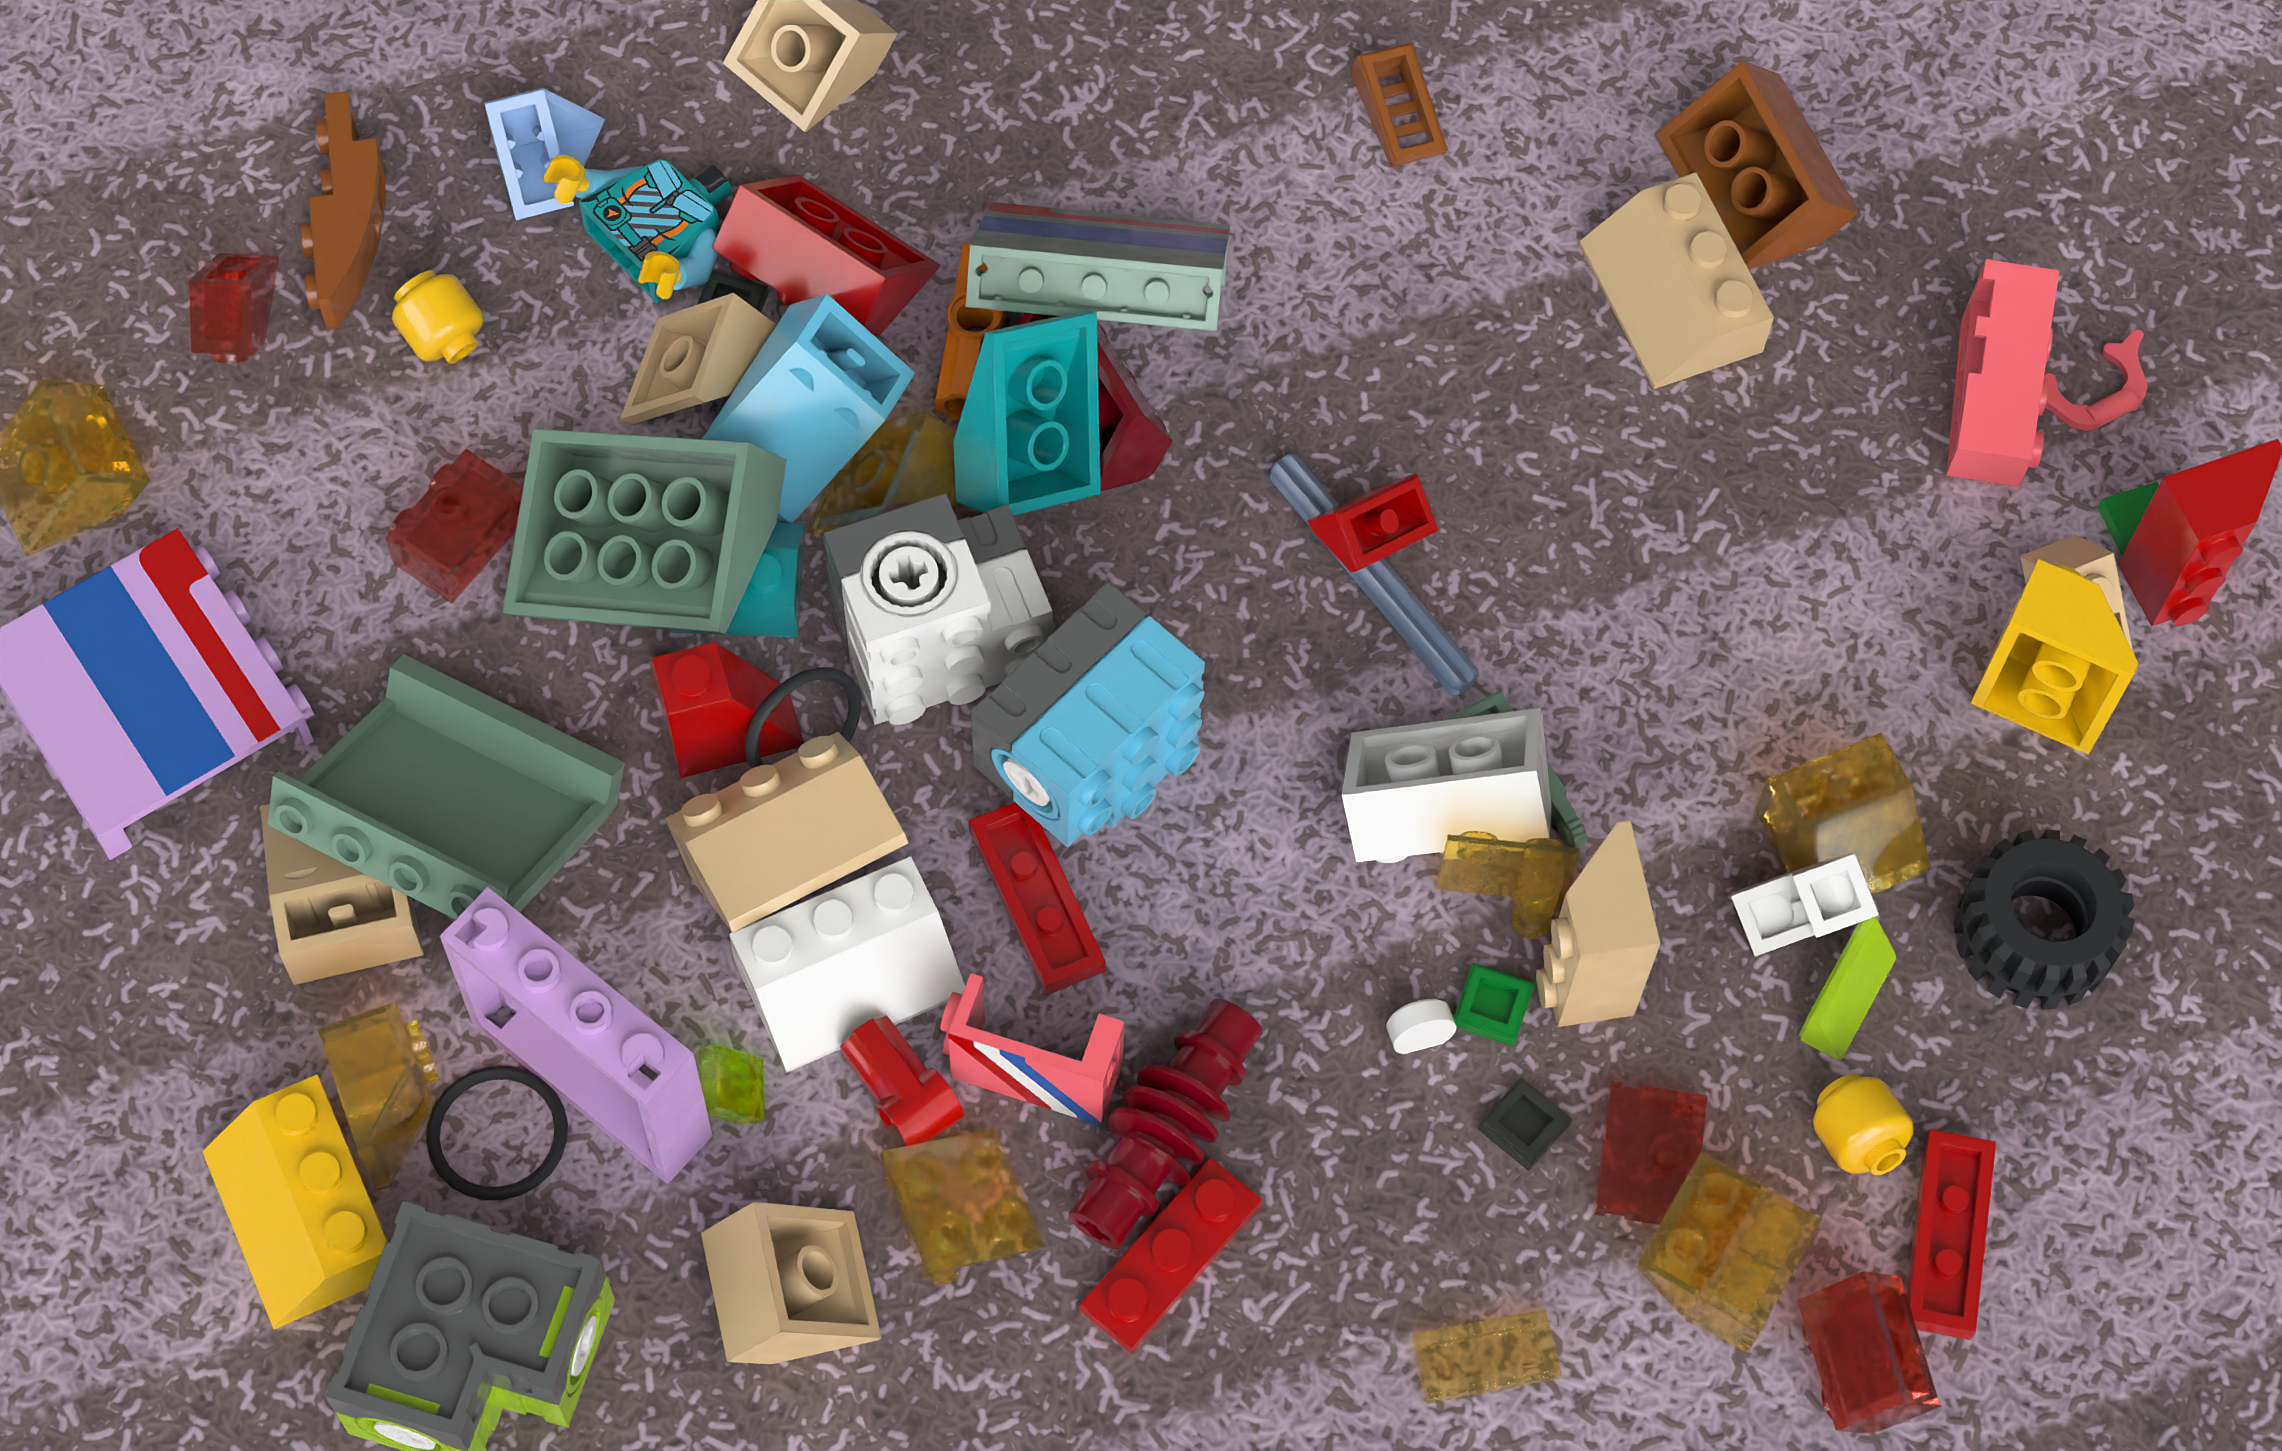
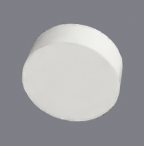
(1420, 1025)

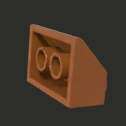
(1759, 165)

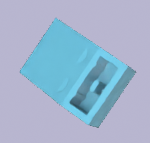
(813, 397)

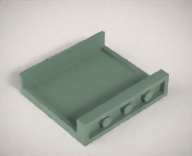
(450, 794)

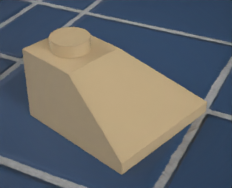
(809, 54)
(696, 357)

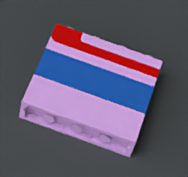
(144, 685)

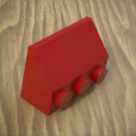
(819, 246)
(2196, 532)

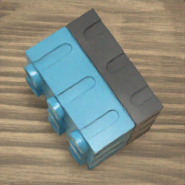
(1092, 719)

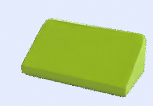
(1849, 990)

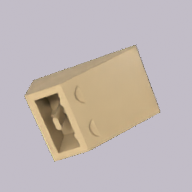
(332, 914)

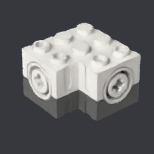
(933, 605)

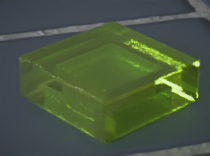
(732, 1084)

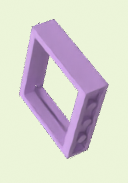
(578, 1035)

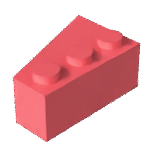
(2002, 374)

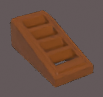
(1386, 63)

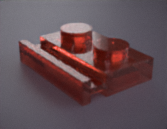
(1647, 1150)

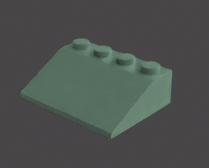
(641, 529)

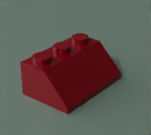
(1129, 429)

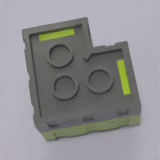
(467, 1329)

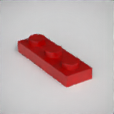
(1037, 897)
(1950, 1233)
(1170, 1255)

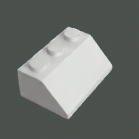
(1446, 778)
(847, 960)

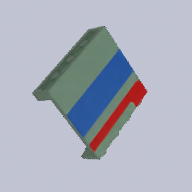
(1099, 263)

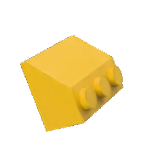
(2059, 660)
(297, 1202)

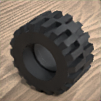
(2014, 955)

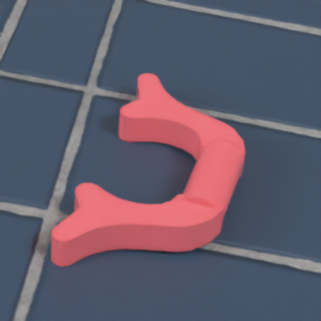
(2114, 406)

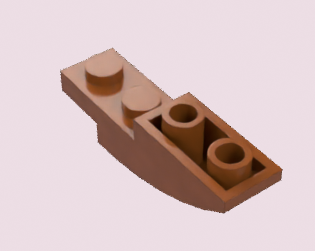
(348, 215)

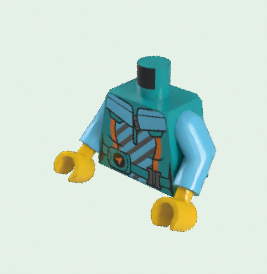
(648, 219)

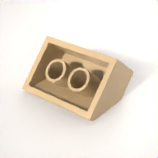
(1677, 282)
(785, 830)
(1602, 938)

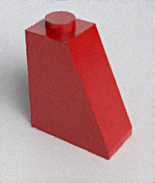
(710, 704)

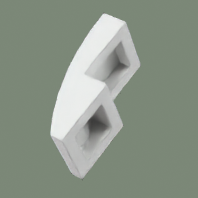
(1804, 903)

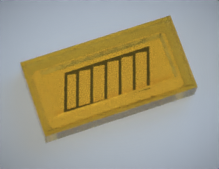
(1486, 1356)

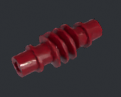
(1161, 1119)

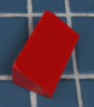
(1376, 523)

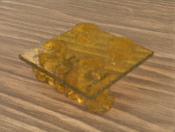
(1529, 872)
(960, 1203)

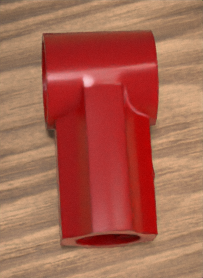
(905, 1092)

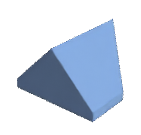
(527, 136)

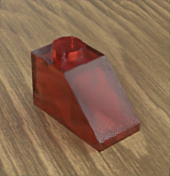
(232, 305)

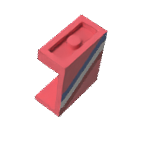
(1028, 1071)

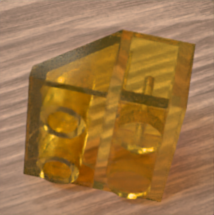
(1845, 806)
(1726, 1251)

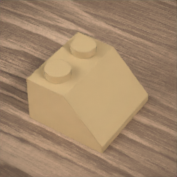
(789, 1282)

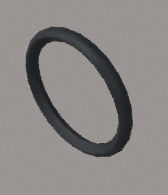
(790, 685)
(512, 1190)

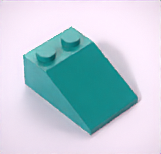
(1031, 417)

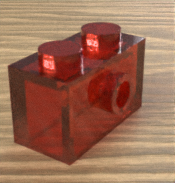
(456, 525)
(1867, 1353)

